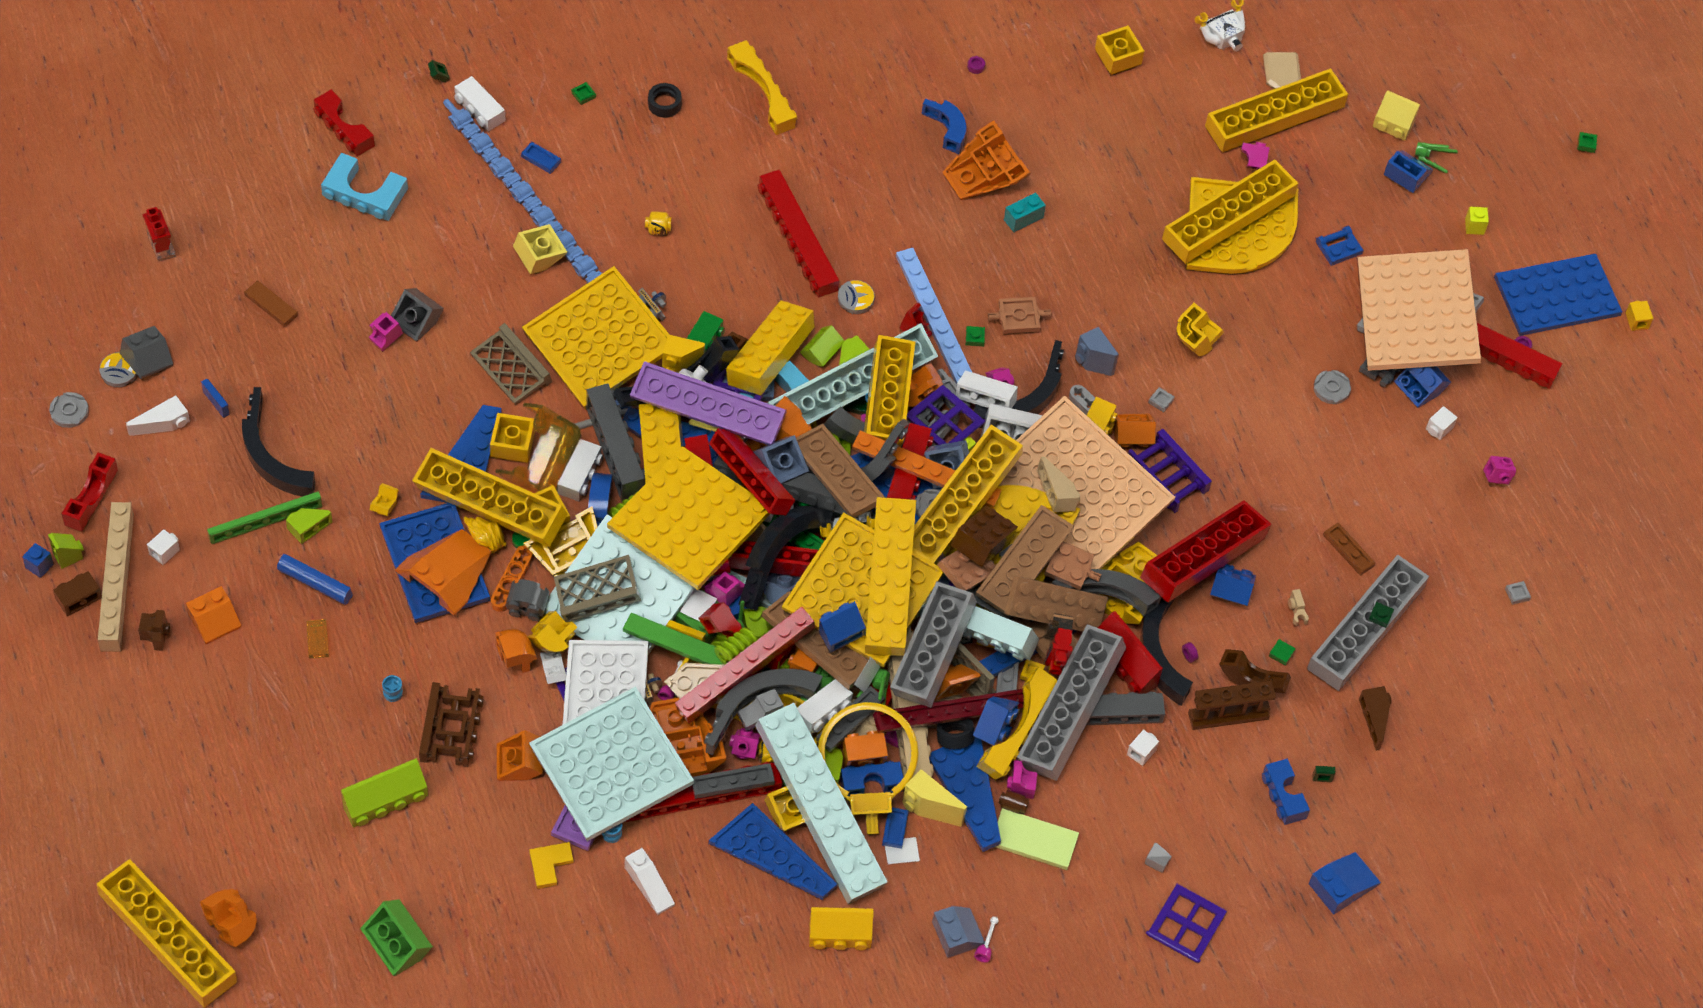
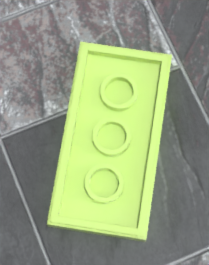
(1036, 839)

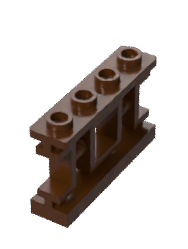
(1232, 705)
(435, 722)

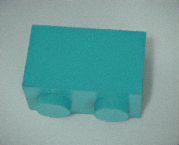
(1024, 212)

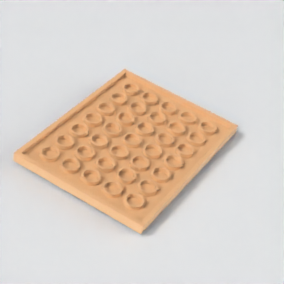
(1418, 310)
(1114, 489)

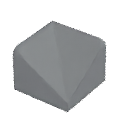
(1158, 858)

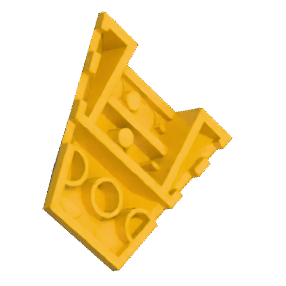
(566, 544)
(1132, 563)

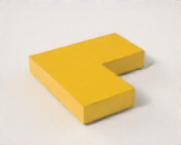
(544, 861)

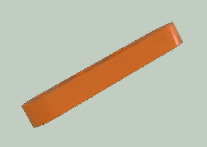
(508, 576)

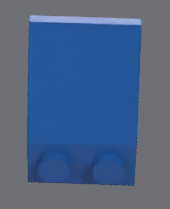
(1343, 882)

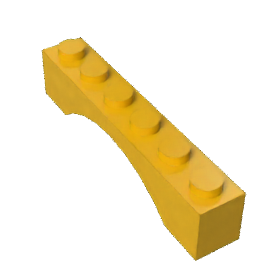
(745, 61)
(1036, 691)

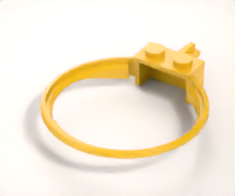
(873, 803)

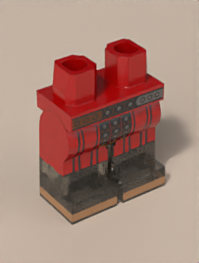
(1060, 636)

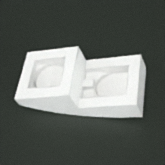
(553, 667)

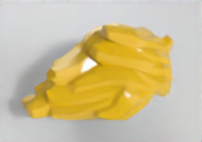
(485, 533)

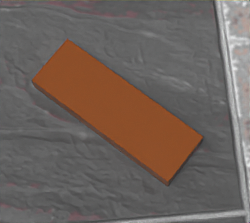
(271, 303)
(1349, 549)

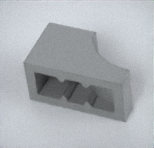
(760, 707)

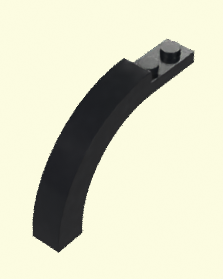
(713, 360)
(1043, 394)
(274, 472)
(771, 543)
(1171, 682)

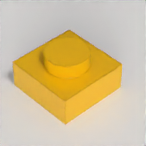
(1029, 667)

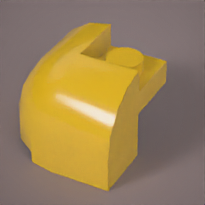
(1198, 330)
(552, 633)

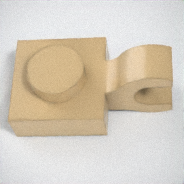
(1297, 604)

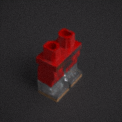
(158, 234)

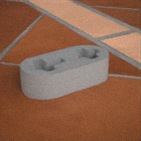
(1081, 401)

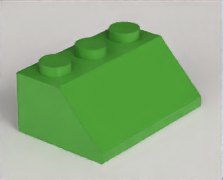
(396, 936)

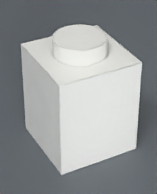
(1441, 423)
(163, 546)
(1143, 747)

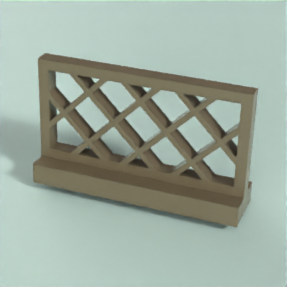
(525, 358)
(605, 601)
(985, 682)

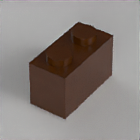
(77, 593)

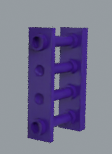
(1178, 456)

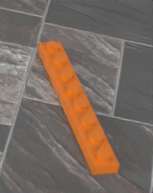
(912, 463)

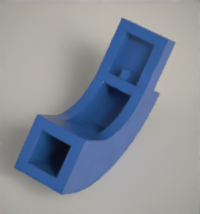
(952, 119)
(600, 495)

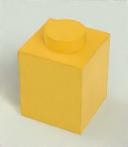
(1639, 315)

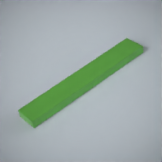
(262, 518)
(671, 639)

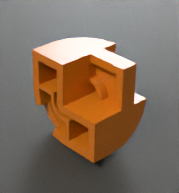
(923, 384)
(515, 648)
(229, 916)

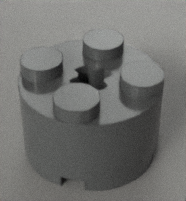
(527, 599)

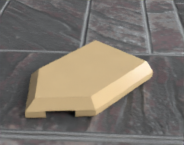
(1281, 68)
(689, 677)

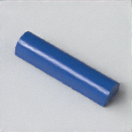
(314, 579)

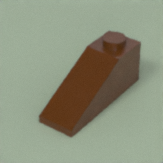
(1375, 707)

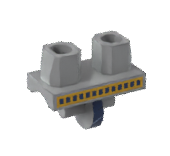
(658, 299)

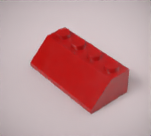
(1136, 665)

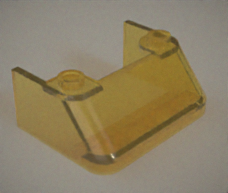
(552, 451)

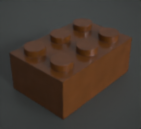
(984, 536)

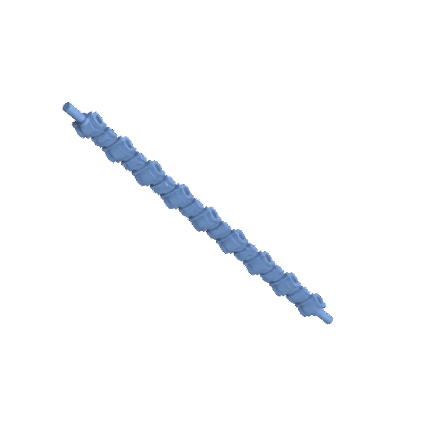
(521, 191)

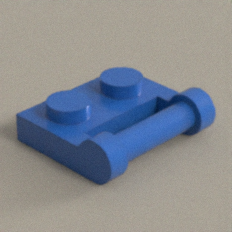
(1340, 251)

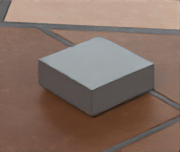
(1161, 399)
(1518, 592)

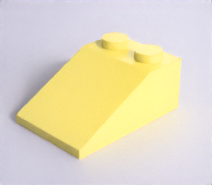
(932, 800)

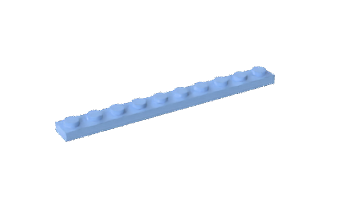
(933, 313)

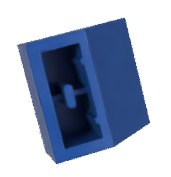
(1407, 170)
(1422, 383)
(1233, 584)
(841, 626)
(996, 720)

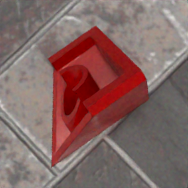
(913, 318)

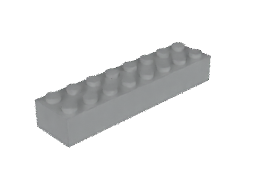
(1357, 636)
(1071, 702)

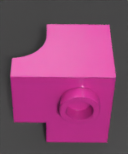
(1256, 154)
(385, 331)
(725, 588)
(1022, 780)

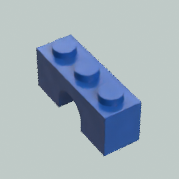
(885, 774)
(1289, 807)

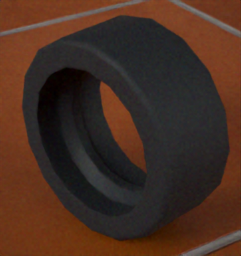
(664, 89)
(957, 740)

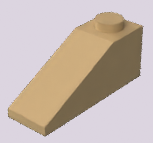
(1058, 488)

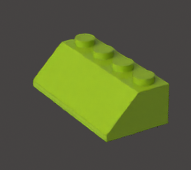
(384, 793)

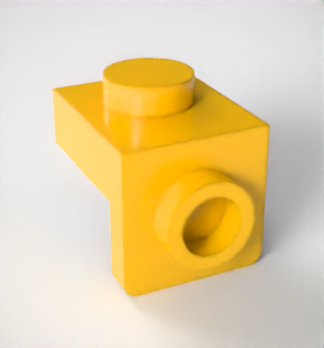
(385, 500)

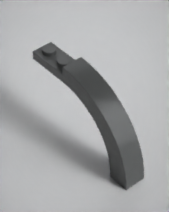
(848, 427)
(885, 457)
(1122, 587)
(784, 681)

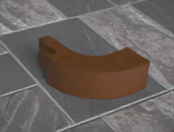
(1242, 671)

